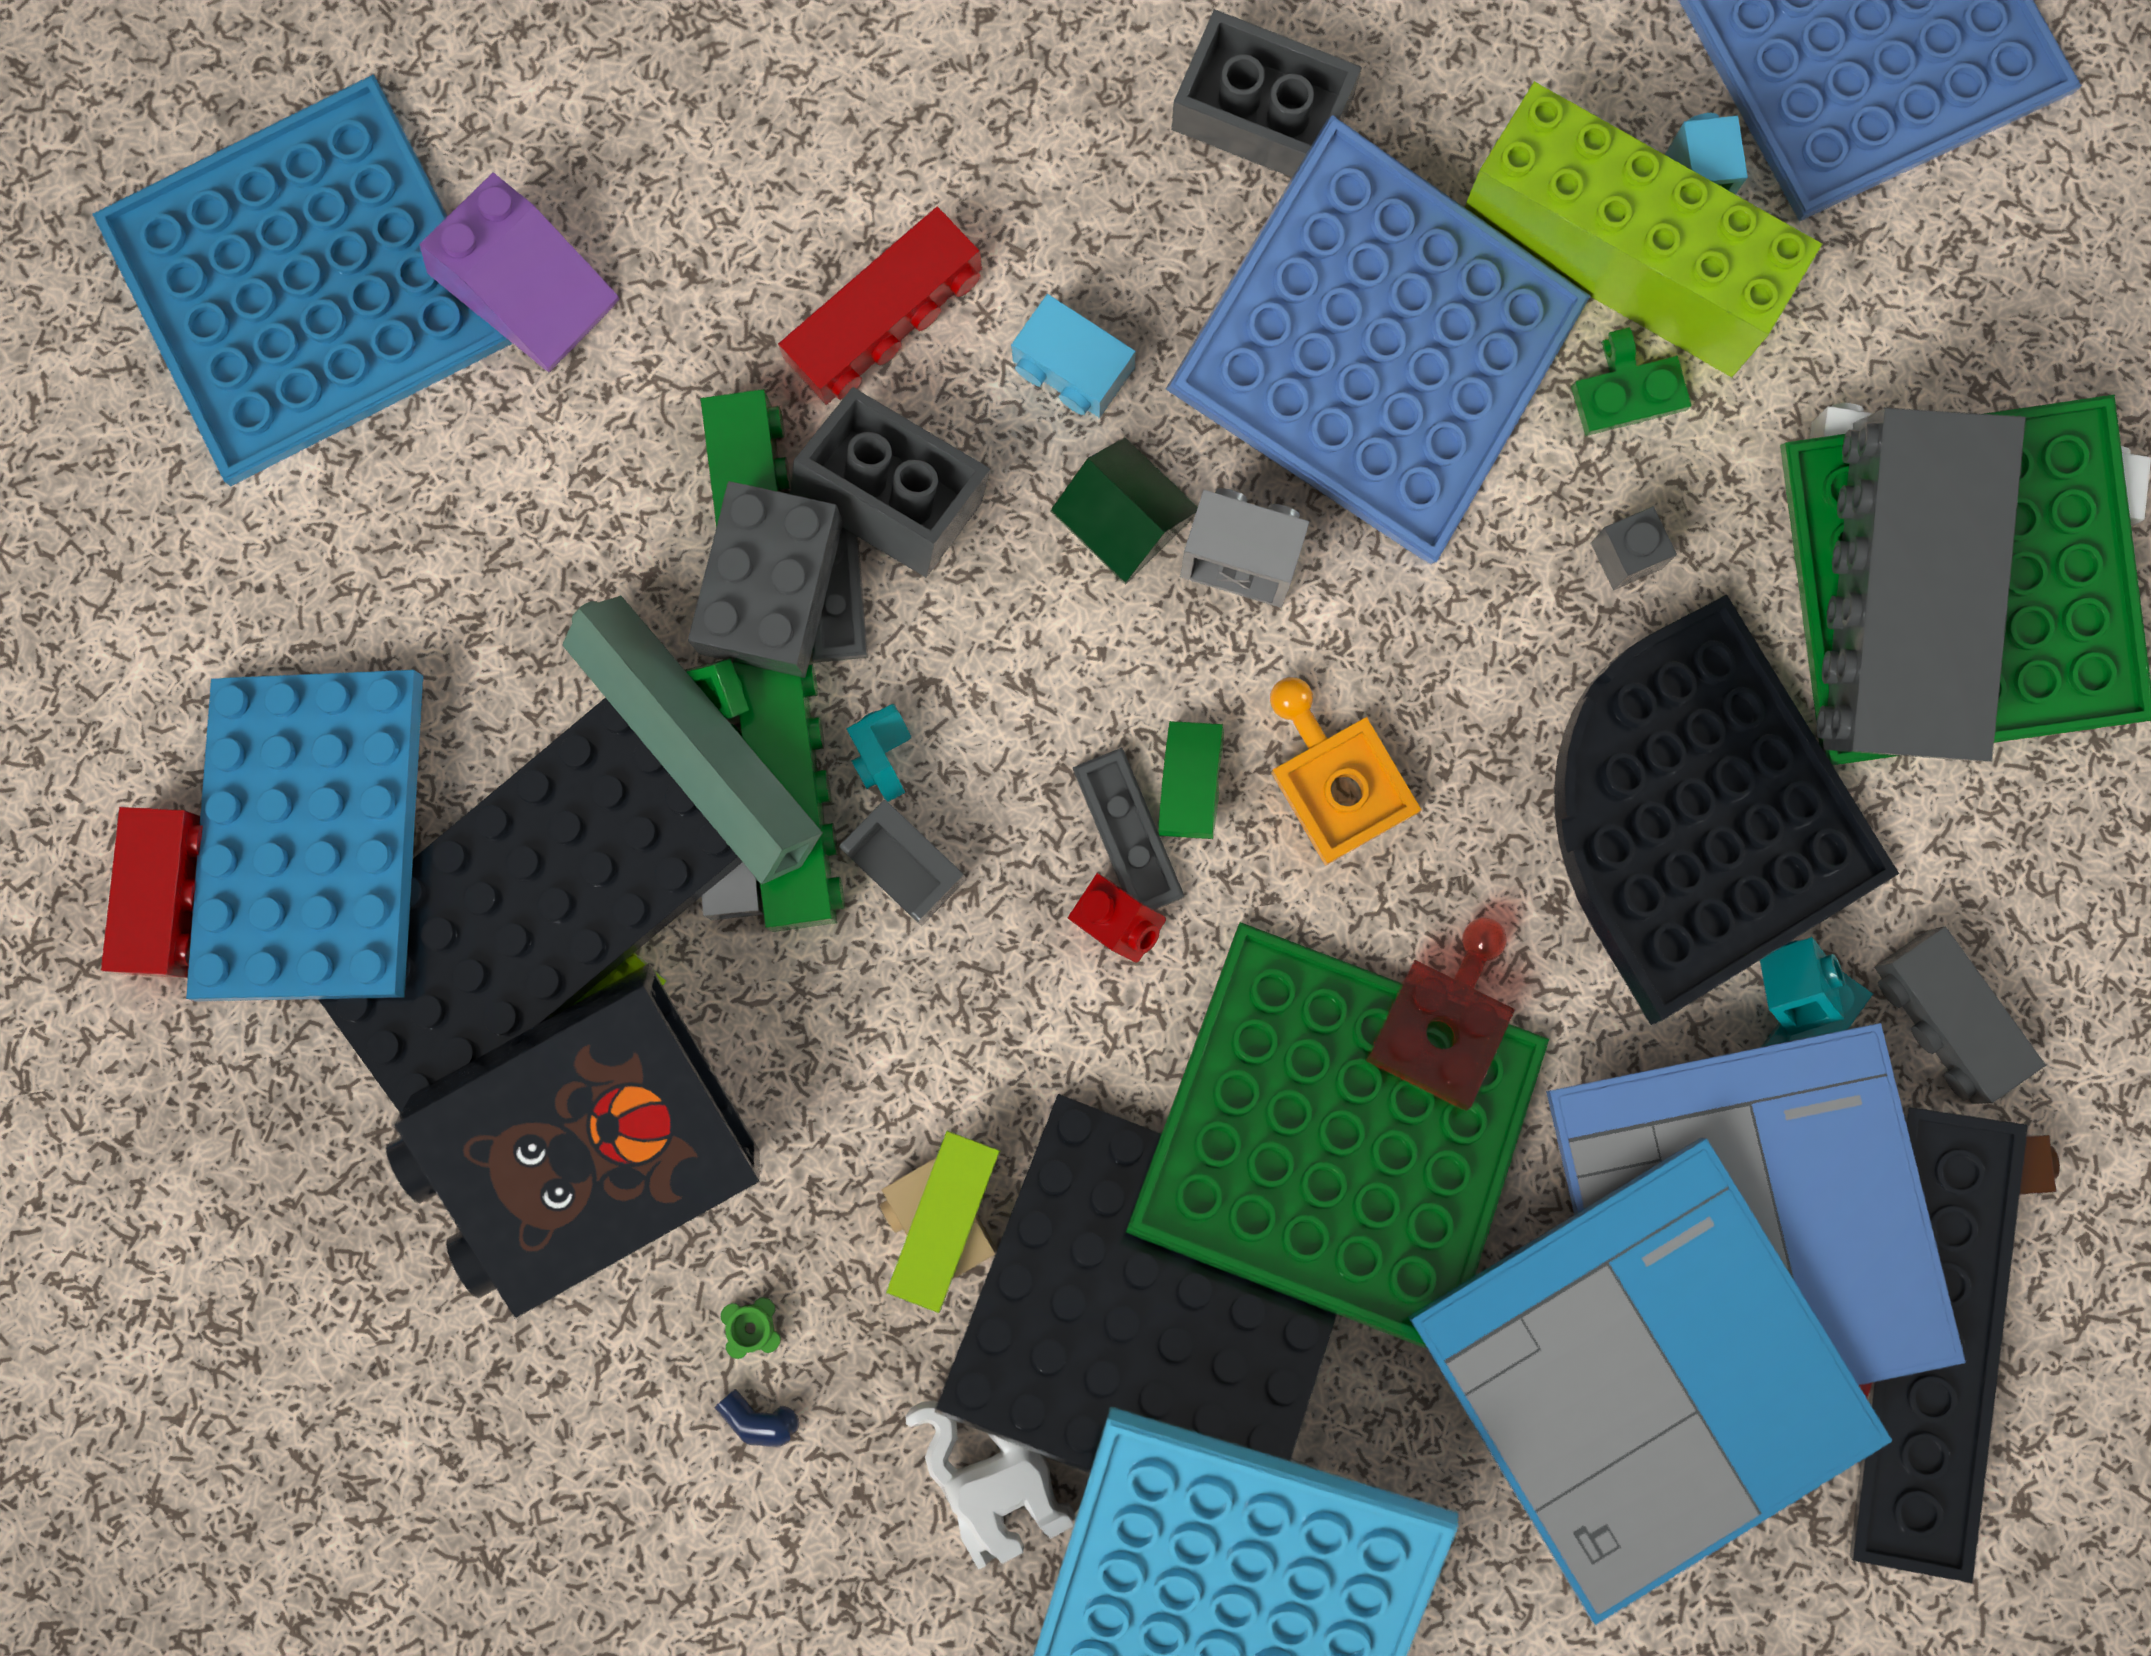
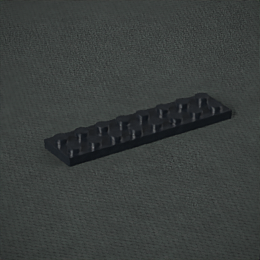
(1926, 1487)

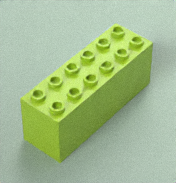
(1640, 230)

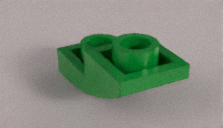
(1191, 780)

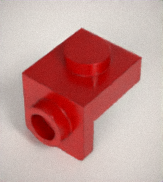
(1117, 919)

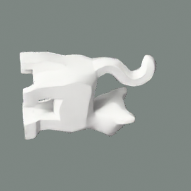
(991, 1489)

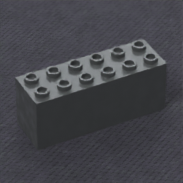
(1921, 584)

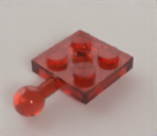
(1473, 1016)

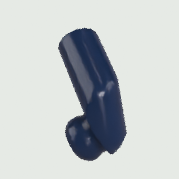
(758, 1428)

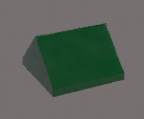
(1123, 508)

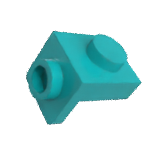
(874, 737)

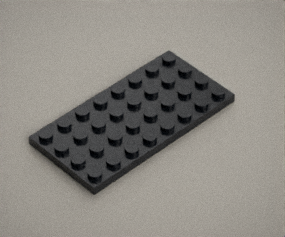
(535, 902)

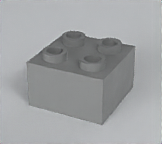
(1243, 546)

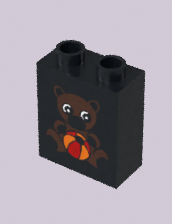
(574, 1144)

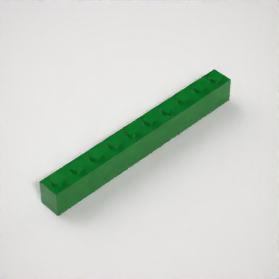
(779, 724)

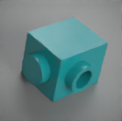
(1803, 986)

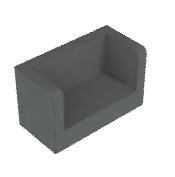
(903, 862)

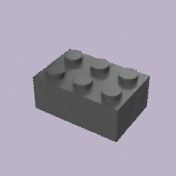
(1260, 93)
(890, 481)
(766, 579)

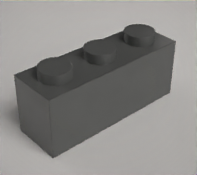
(1958, 1017)

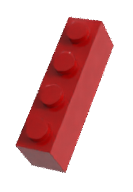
(882, 306)

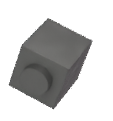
(1633, 548)

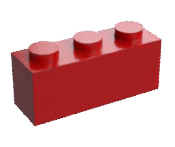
(152, 893)

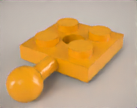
(1350, 754)

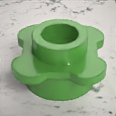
(736, 1319)

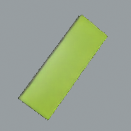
(943, 1221)

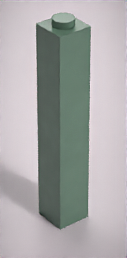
(691, 738)

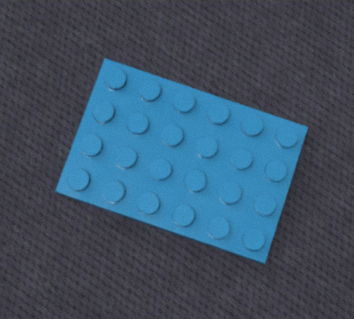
(306, 837)

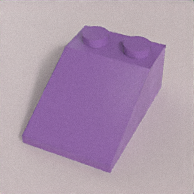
(517, 272)

